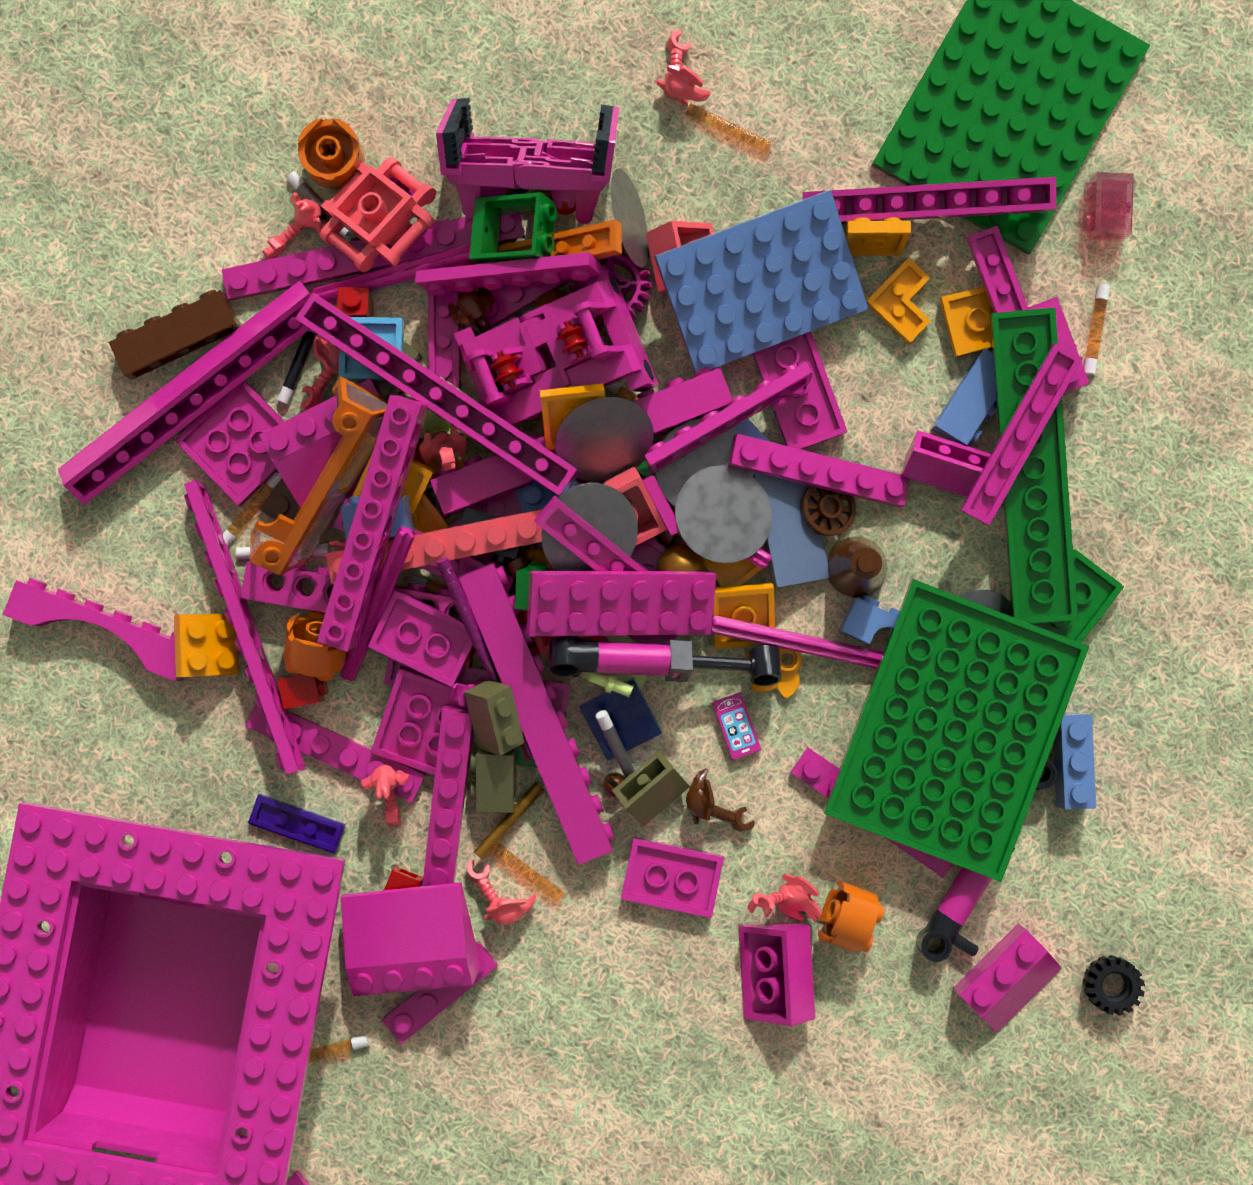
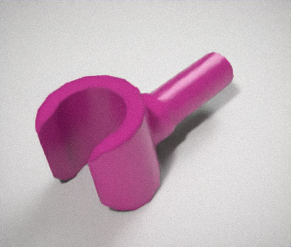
(459, 689)

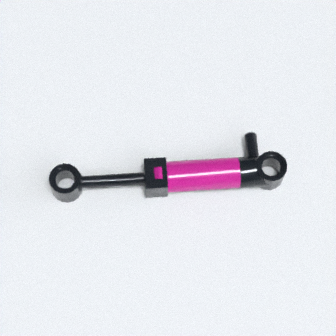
(675, 661)
(961, 901)

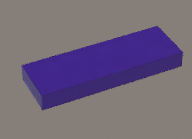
(296, 823)

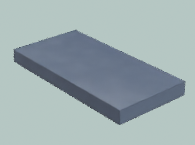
(795, 549)

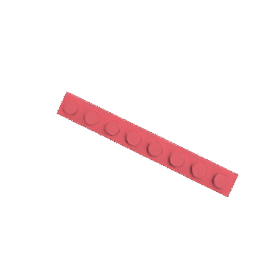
(461, 541)

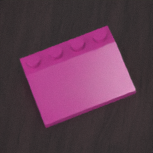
(306, 443)
(408, 939)

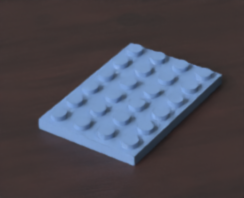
(762, 282)

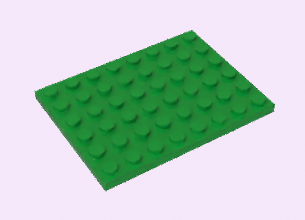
(1012, 98)
(956, 730)

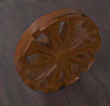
(828, 509)

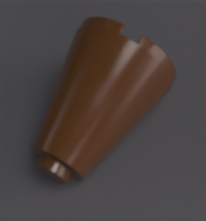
(856, 566)

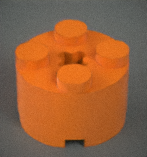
(326, 136)
(303, 652)
(850, 917)

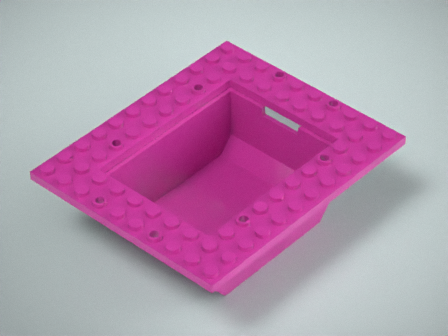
(157, 1003)

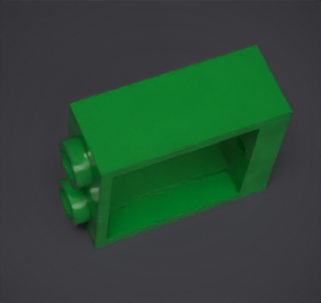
(487, 225)

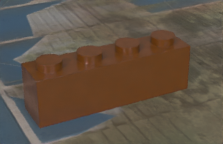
(174, 334)

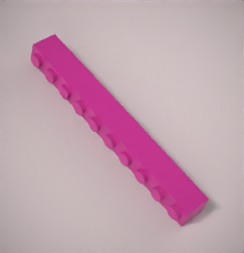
(185, 396)
(441, 396)
(667, 409)
(537, 715)

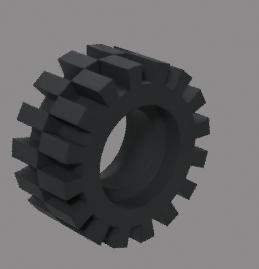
(1130, 992)

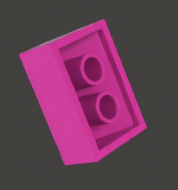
(777, 973)
(1007, 977)

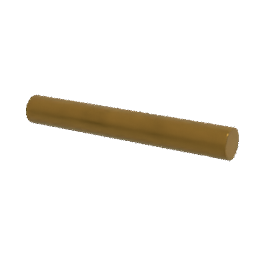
(508, 821)

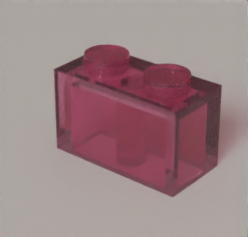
(1109, 206)

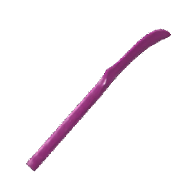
(470, 624)

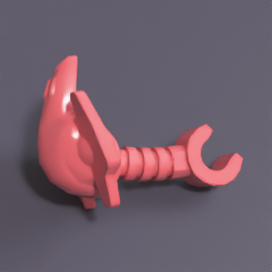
(681, 80)
(306, 214)
(330, 358)
(443, 447)
(384, 781)
(791, 899)
(501, 909)

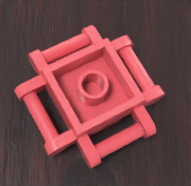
(378, 214)

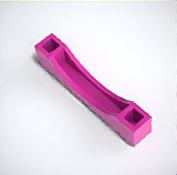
(38, 606)

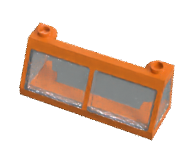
(290, 542)

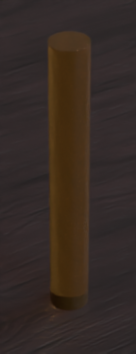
(728, 128)
(527, 872)

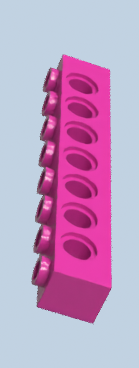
(946, 200)
(372, 522)
(259, 587)

